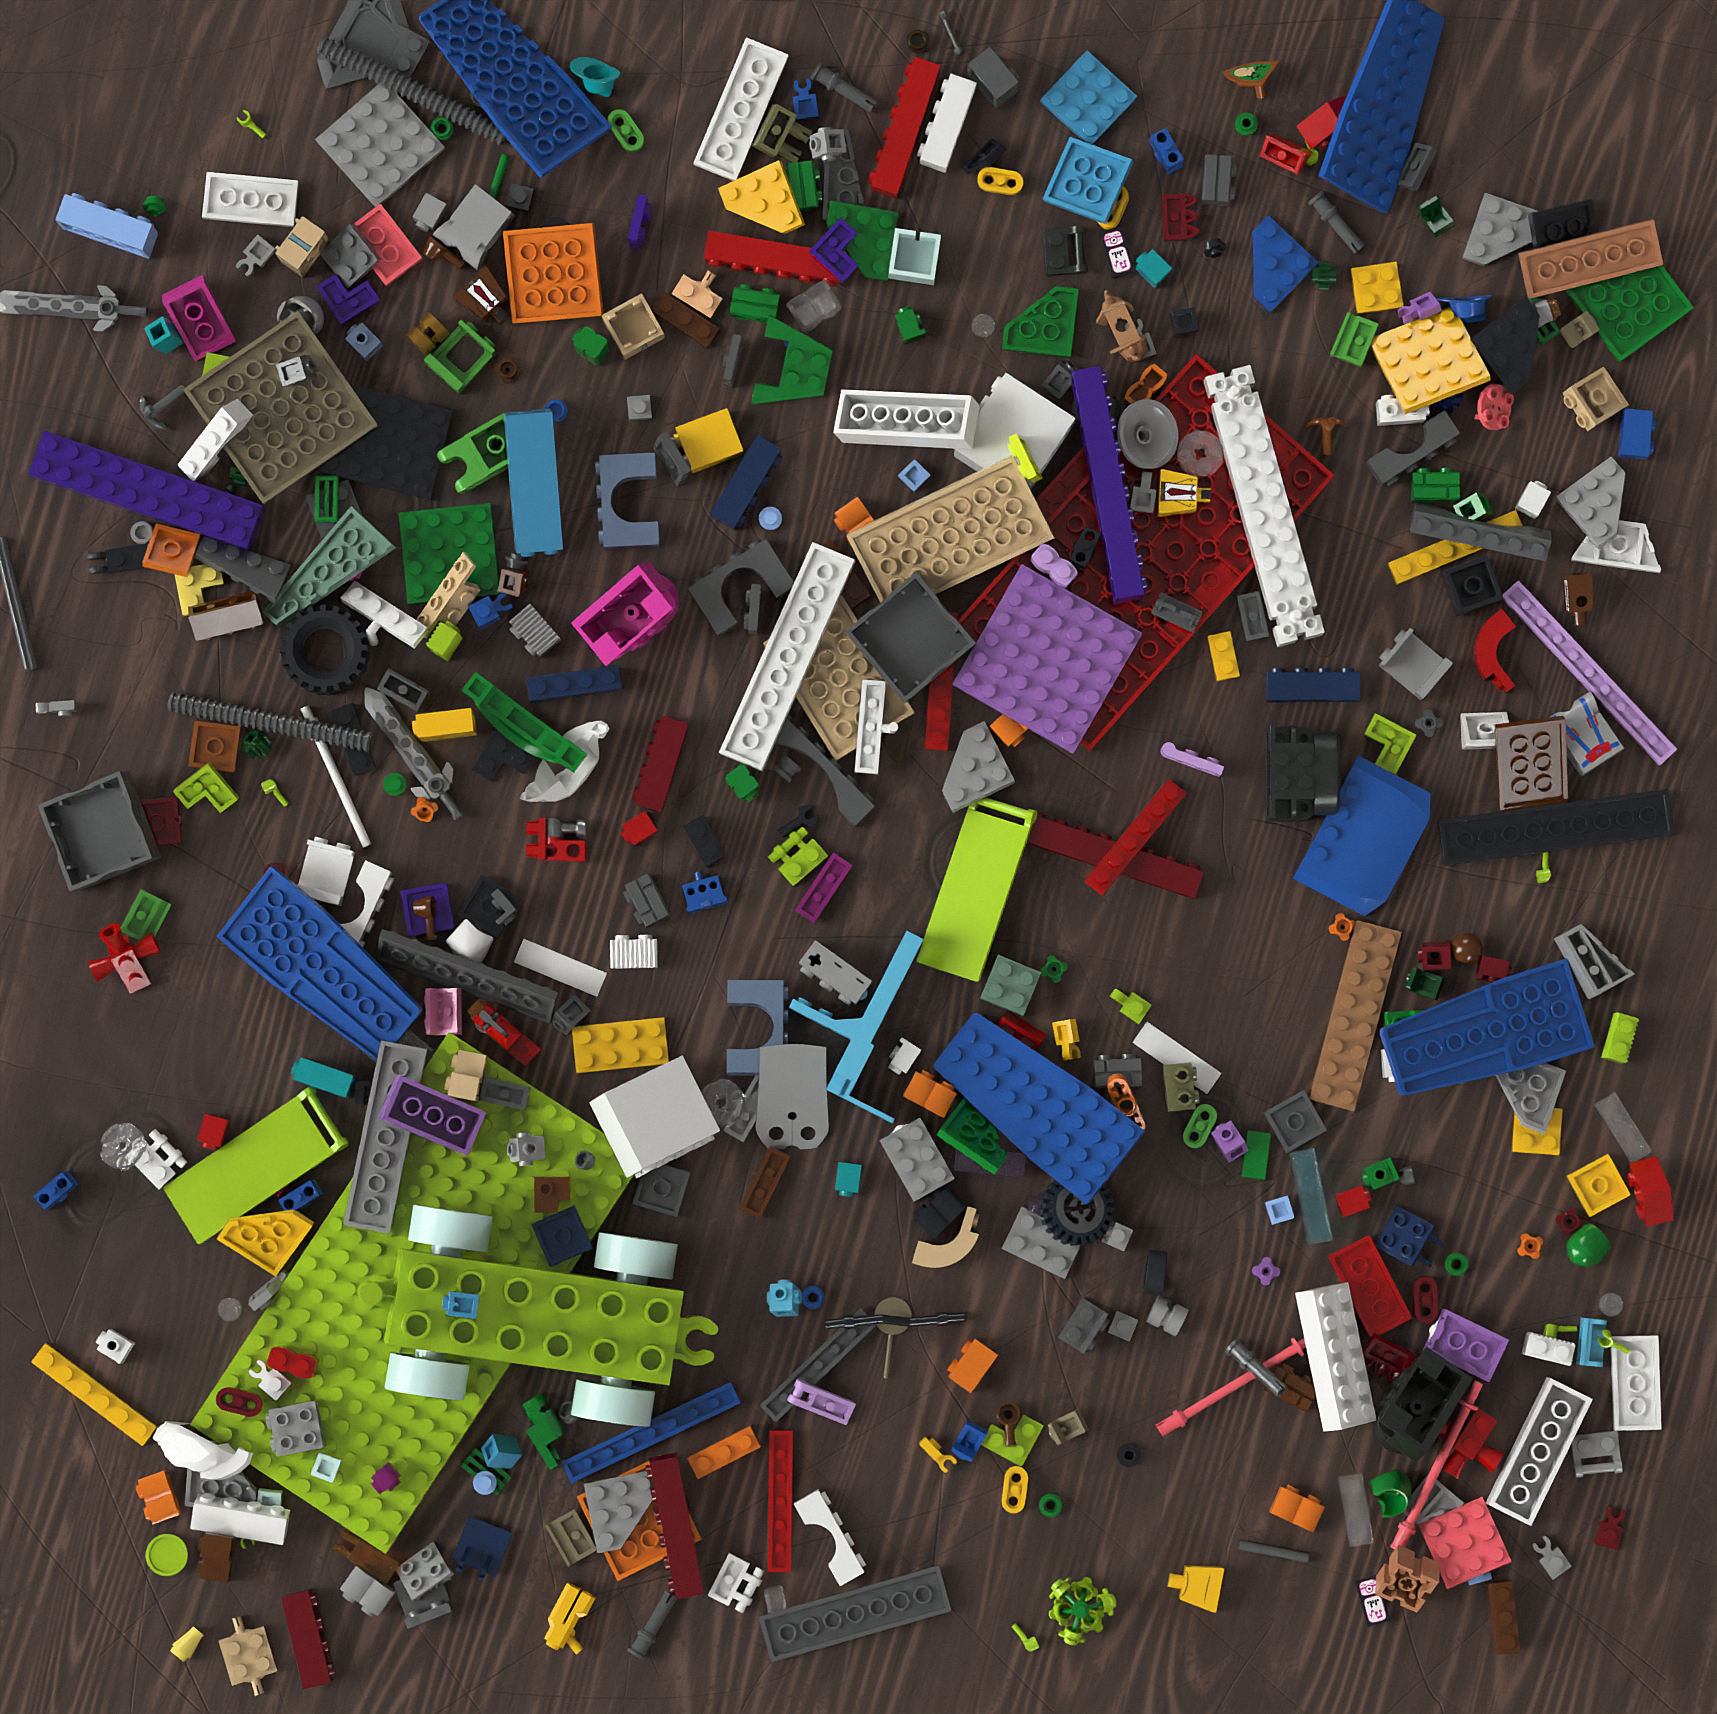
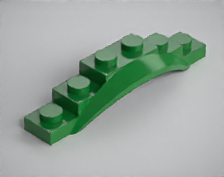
(521, 726)

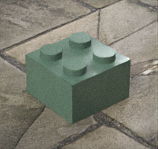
(1010, 985)

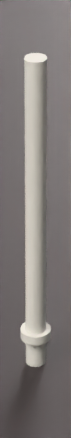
(339, 784)

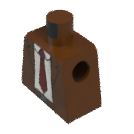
(483, 297)
(1574, 586)

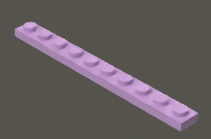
(1588, 673)

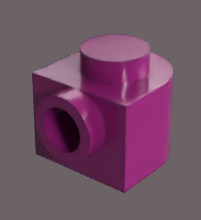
(386, 1478)

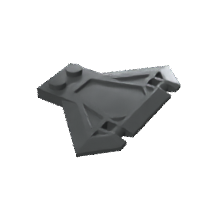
(381, 34)

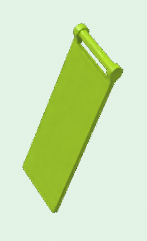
(975, 890)
(253, 1166)

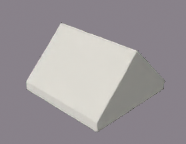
(1479, 729)

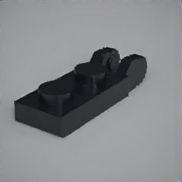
(119, 559)

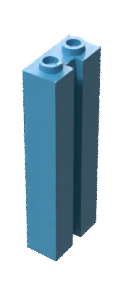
(533, 482)

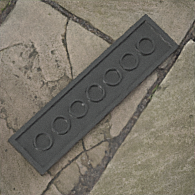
(471, 977)
(855, 1613)

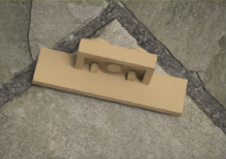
(452, 596)

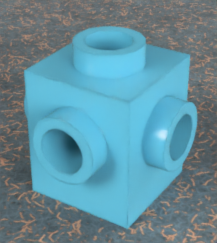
(784, 1298)

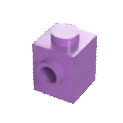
(1229, 1141)

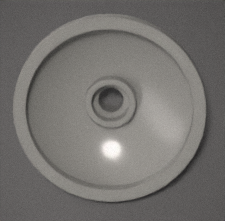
(1156, 430)

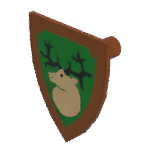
(1252, 75)

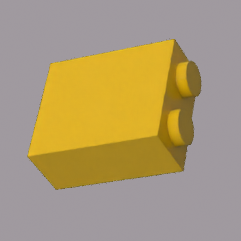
(709, 440)
(445, 725)

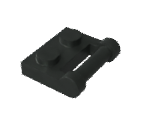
(1057, 251)

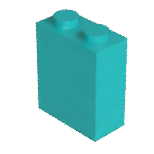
(324, 1077)

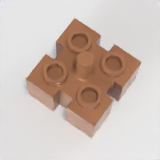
(1407, 1578)

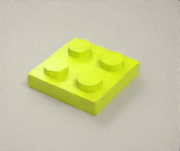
(1021, 451)

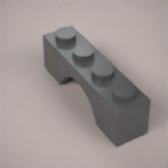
(1437, 433)

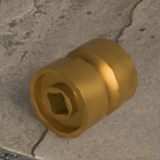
(421, 339)

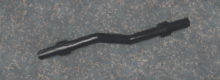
(940, 1319)

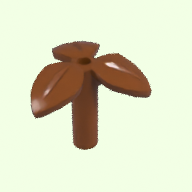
(1327, 426)

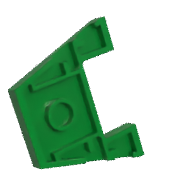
(803, 367)

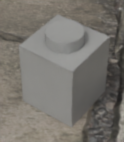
(429, 213)

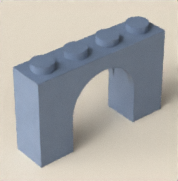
(613, 472)
(768, 996)

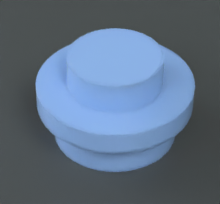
(770, 518)
(484, 1482)

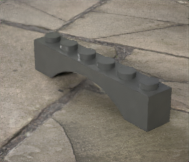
(1514, 540)
(851, 801)

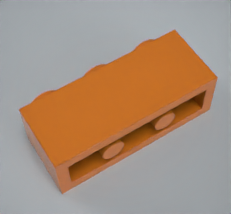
(724, 1451)

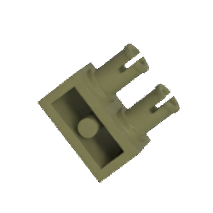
(774, 130)
(1179, 1086)

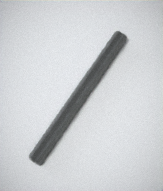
(16, 607)

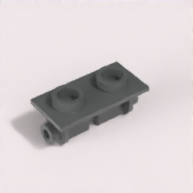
(1176, 612)

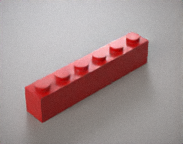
(905, 127)
(765, 258)

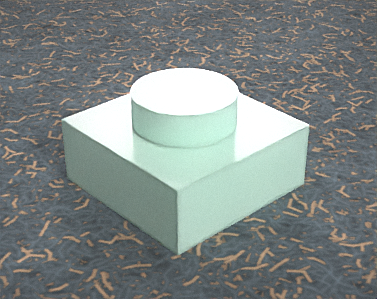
(326, 1467)
(269, 1497)

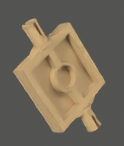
(248, 1655)

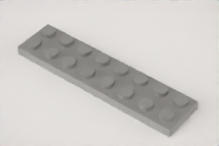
(382, 1144)

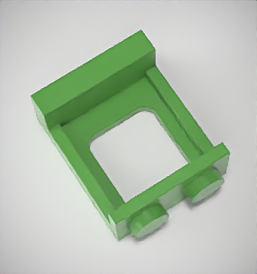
(447, 370)

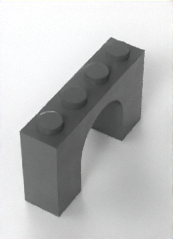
(758, 559)

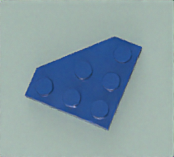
(1277, 263)

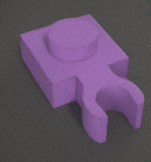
(1421, 307)

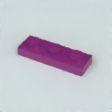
(823, 888)

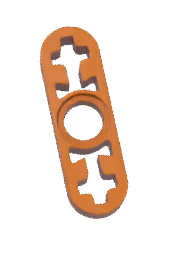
(1126, 1095)

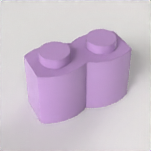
(1049, 562)

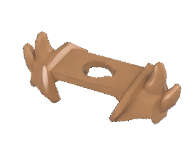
(1130, 343)

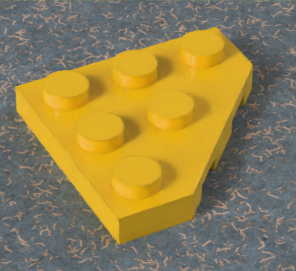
(764, 198)
(266, 1237)

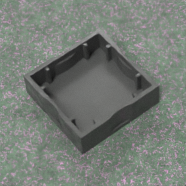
(910, 638)
(99, 831)

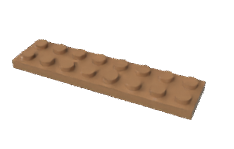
(1355, 1015)

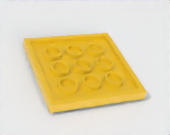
(1429, 360)

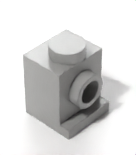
(1117, 1236)

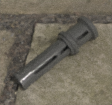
(834, 82)
(1330, 214)
(1248, 1361)
(646, 1636)

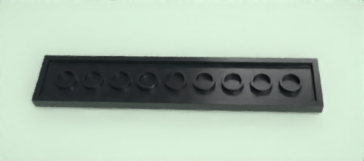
(1555, 827)

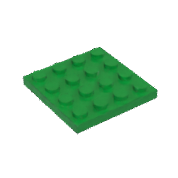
(1631, 308)
(435, 541)

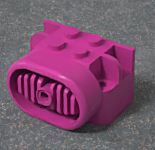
(629, 613)

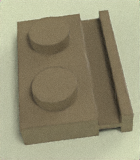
(571, 1537)

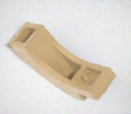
(947, 1254)

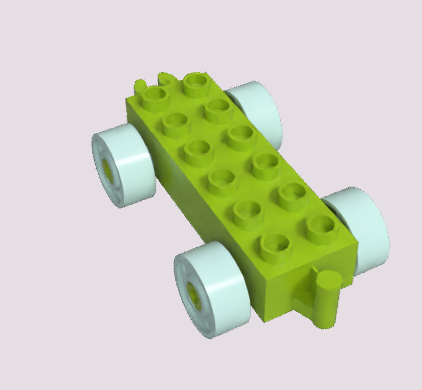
(535, 1317)

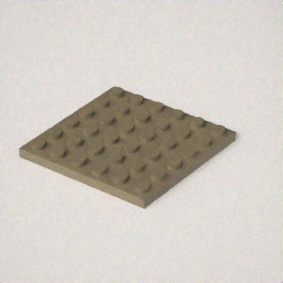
(291, 425)

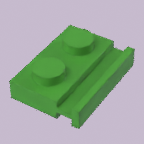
(1354, 339)
(145, 915)

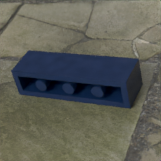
(746, 482)
(574, 684)
(1312, 686)

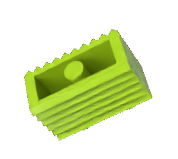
(445, 640)
(1620, 1038)

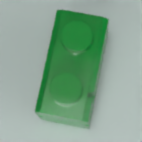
(803, 180)
(753, 304)
(590, 345)
(1435, 486)
(743, 784)

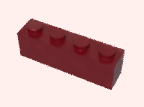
(661, 764)
(307, 1638)

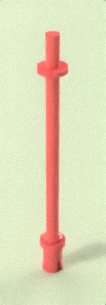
(1179, 1417)
(1407, 1527)

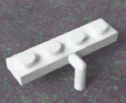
(383, 615)
(871, 727)

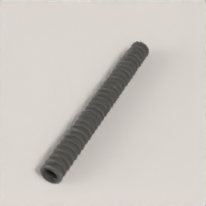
(408, 88)
(270, 721)

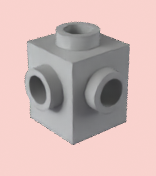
(827, 144)
(526, 1148)

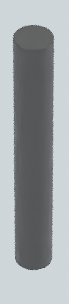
(1273, 1551)

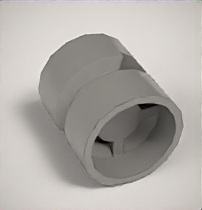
(1167, 1315)

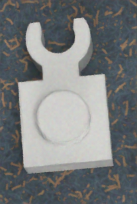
(272, 1382)

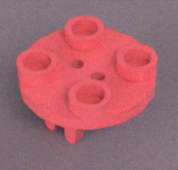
(1494, 407)

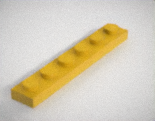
(1440, 553)
(94, 1394)

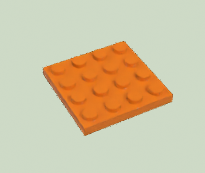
(553, 273)
(643, 1543)

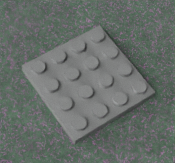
(380, 144)

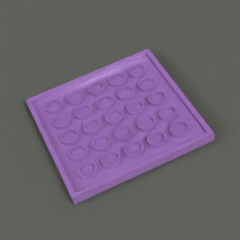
(1047, 659)

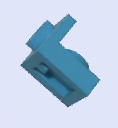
(460, 1304)

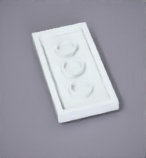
(250, 199)
(1636, 1384)

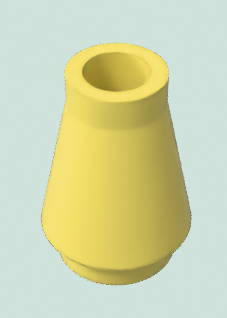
(186, 1645)

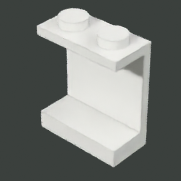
(326, 871)

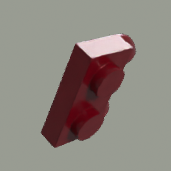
(1176, 216)
(1387, 1356)

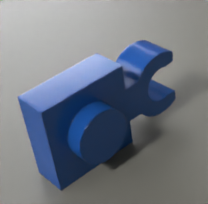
(805, 104)

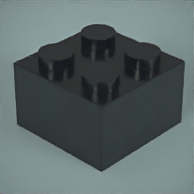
(1471, 586)

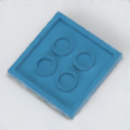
(1088, 98)
(1087, 180)

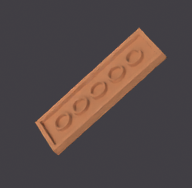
(1590, 258)

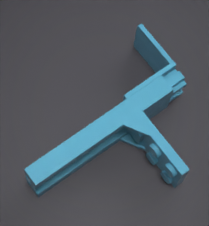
(862, 1030)

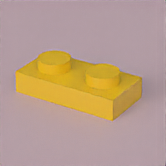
(1223, 656)

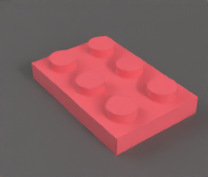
(390, 243)

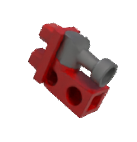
(551, 840)

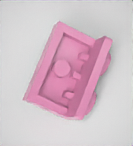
(443, 1011)

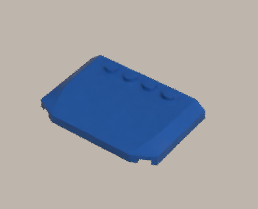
(1368, 840)

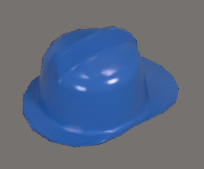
(1468, 308)

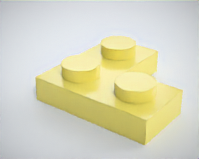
(191, 587)

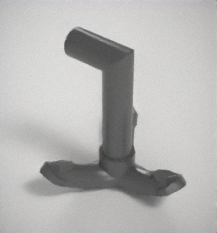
(150, 412)

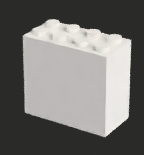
(1010, 411)
(655, 1118)

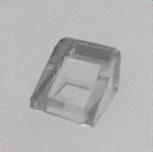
(774, 1598)

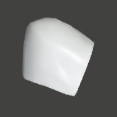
(470, 942)

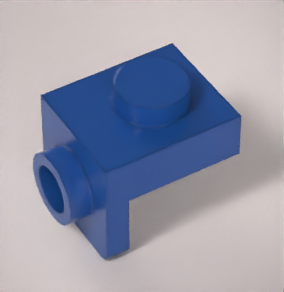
(969, 1441)

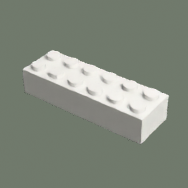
(906, 419)
(1335, 1357)
(1538, 1451)

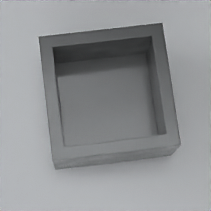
(993, 77)

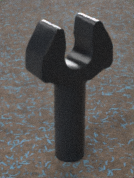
(799, 821)

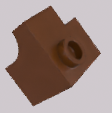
(549, 1192)

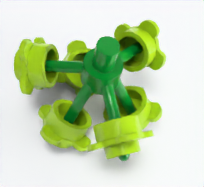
(1090, 1619)

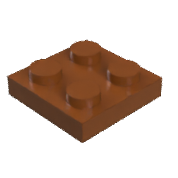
(216, 745)

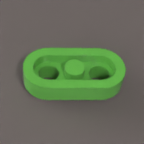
(626, 131)
(1200, 1126)

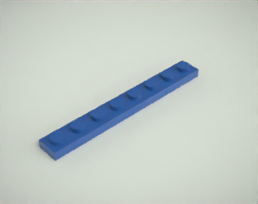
(643, 1437)

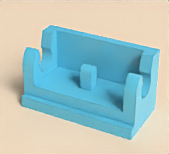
(1589, 1348)

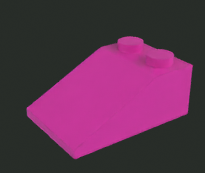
(198, 317)

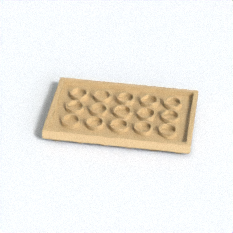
(834, 686)

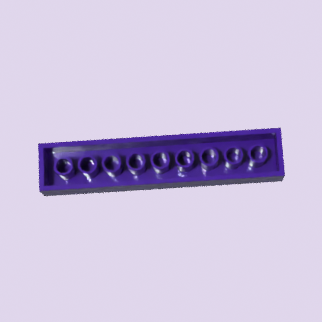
(1107, 484)
(146, 491)

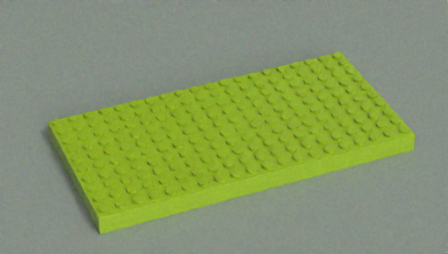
(324, 1317)

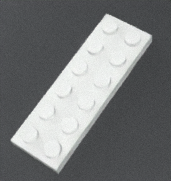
(741, 109)

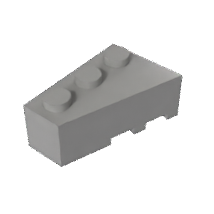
(1590, 961)

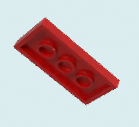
(1370, 1286)

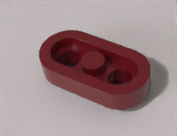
(1428, 1299)
(239, 1402)

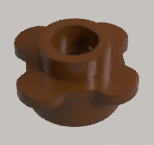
(507, 363)

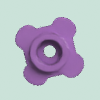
(1266, 1277)

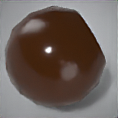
(1466, 948)

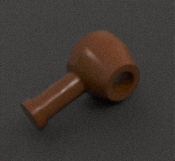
(435, 249)
(426, 908)
(1009, 1423)

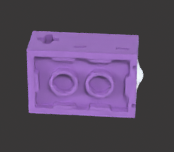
(1466, 1344)

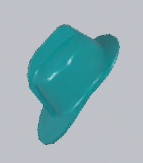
(596, 75)

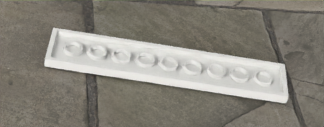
(787, 656)

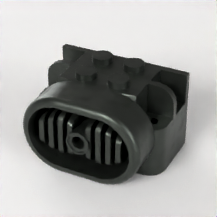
(1301, 773)
(1419, 1405)

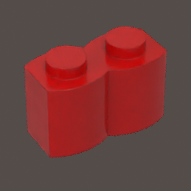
(286, 1359)

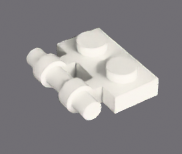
(152, 1164)
(730, 1577)

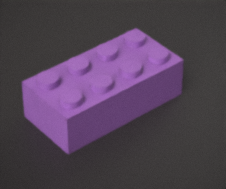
(432, 1115)

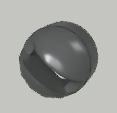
(585, 1156)
(1406, 1176)

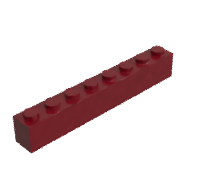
(1090, 849)

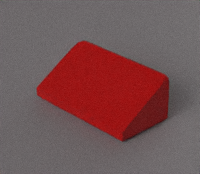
(1285, 153)
(1021, 1030)

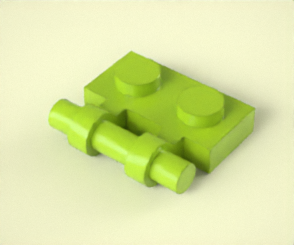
(803, 861)

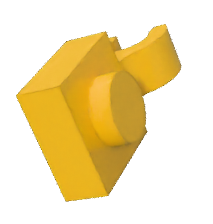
(1065, 1035)
(932, 1448)

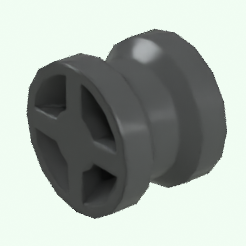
(786, 768)

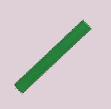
(499, 175)

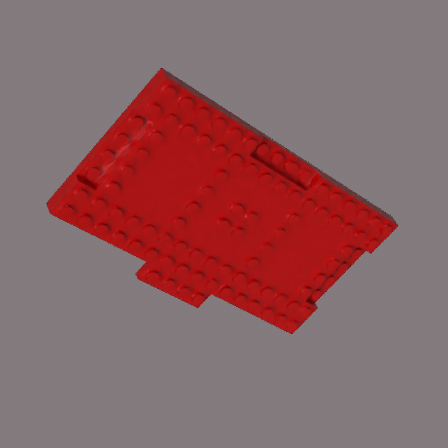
(1183, 555)

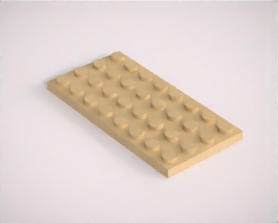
(953, 531)

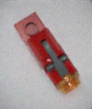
(503, 1032)

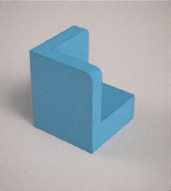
(501, 1451)

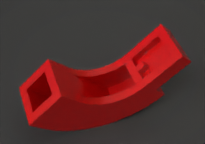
(1486, 647)

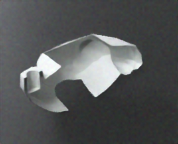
(555, 788)
(199, 1454)

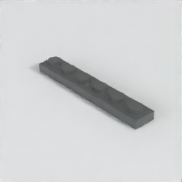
(816, 1366)

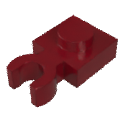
(1608, 1532)

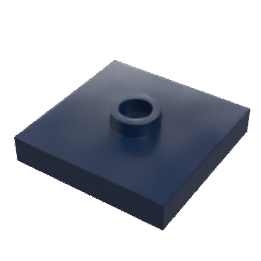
(562, 1236)

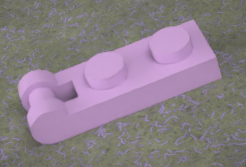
(1191, 759)
(822, 1402)

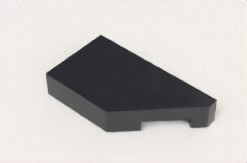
(984, 157)

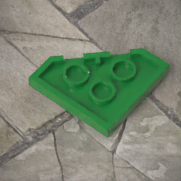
(874, 237)
(1045, 325)
(973, 1136)

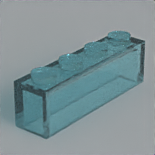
(1311, 1196)

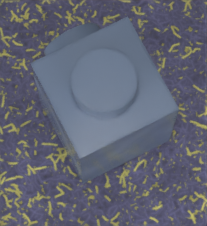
(363, 341)

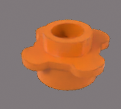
(420, 813)
(1341, 920)
(1536, 1245)

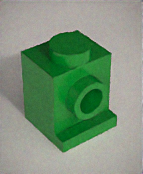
(909, 325)
(1479, 503)
(1388, 1170)

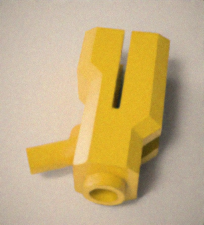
(563, 1632)

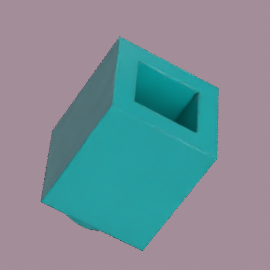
(1152, 268)
(163, 335)
(847, 1178)

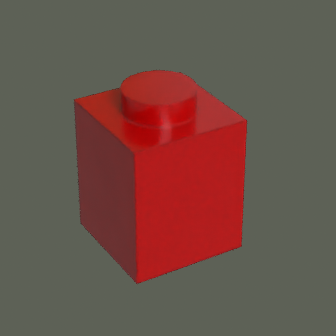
(638, 829)
(213, 1131)
(1352, 1200)

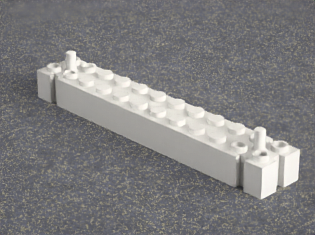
(1263, 506)

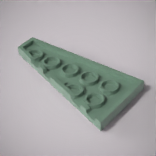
(338, 558)

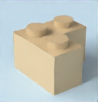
(467, 1076)

